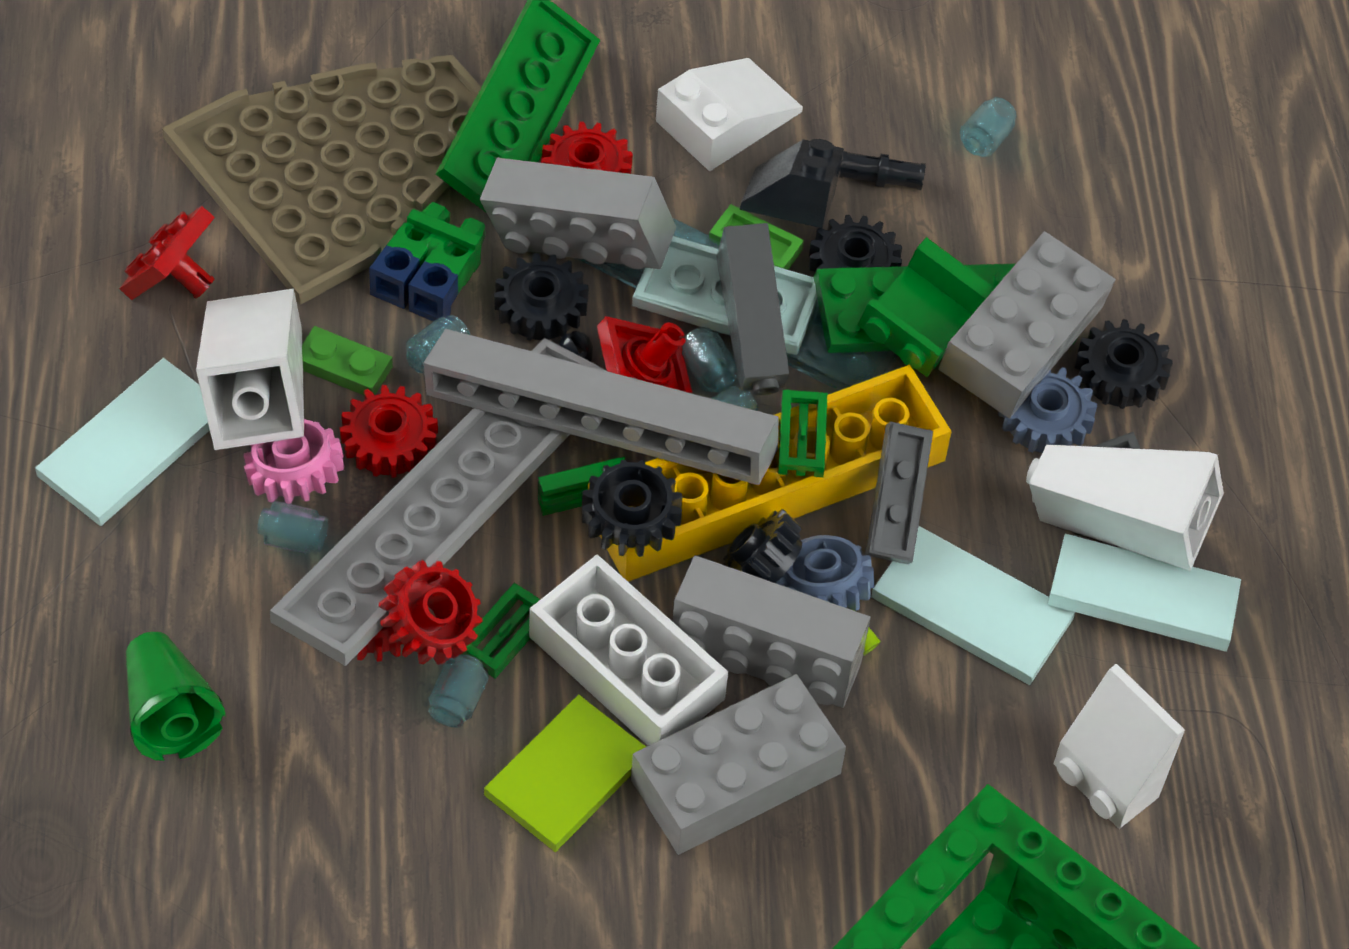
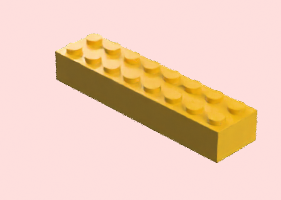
(722, 507)

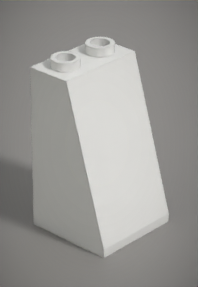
(252, 369)
(1130, 497)

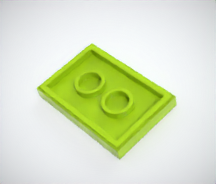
(565, 773)

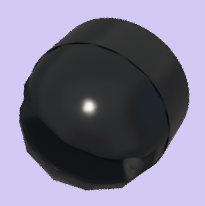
(577, 338)

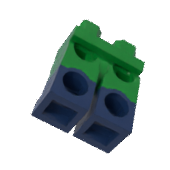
(427, 262)

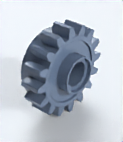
(1053, 414)
(831, 571)

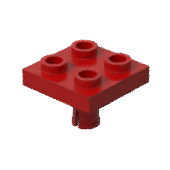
(170, 257)
(645, 352)

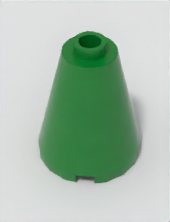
(169, 700)

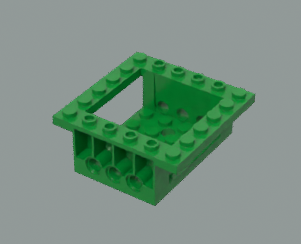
(1032, 898)

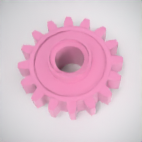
(295, 464)

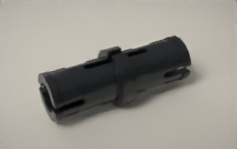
(882, 170)

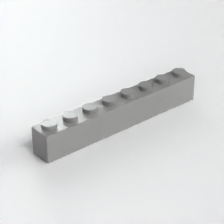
(602, 406)

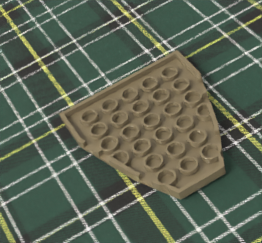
(327, 165)

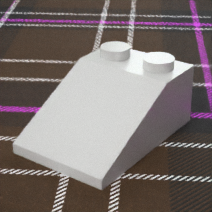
(723, 109)
(1119, 748)

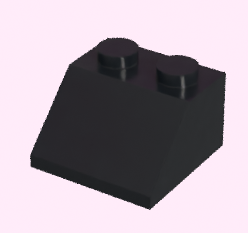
(796, 183)

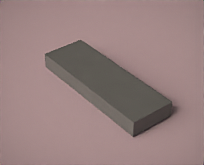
(899, 493)

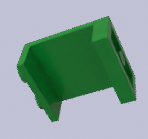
(925, 307)

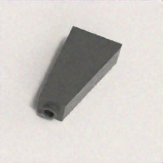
(753, 307)

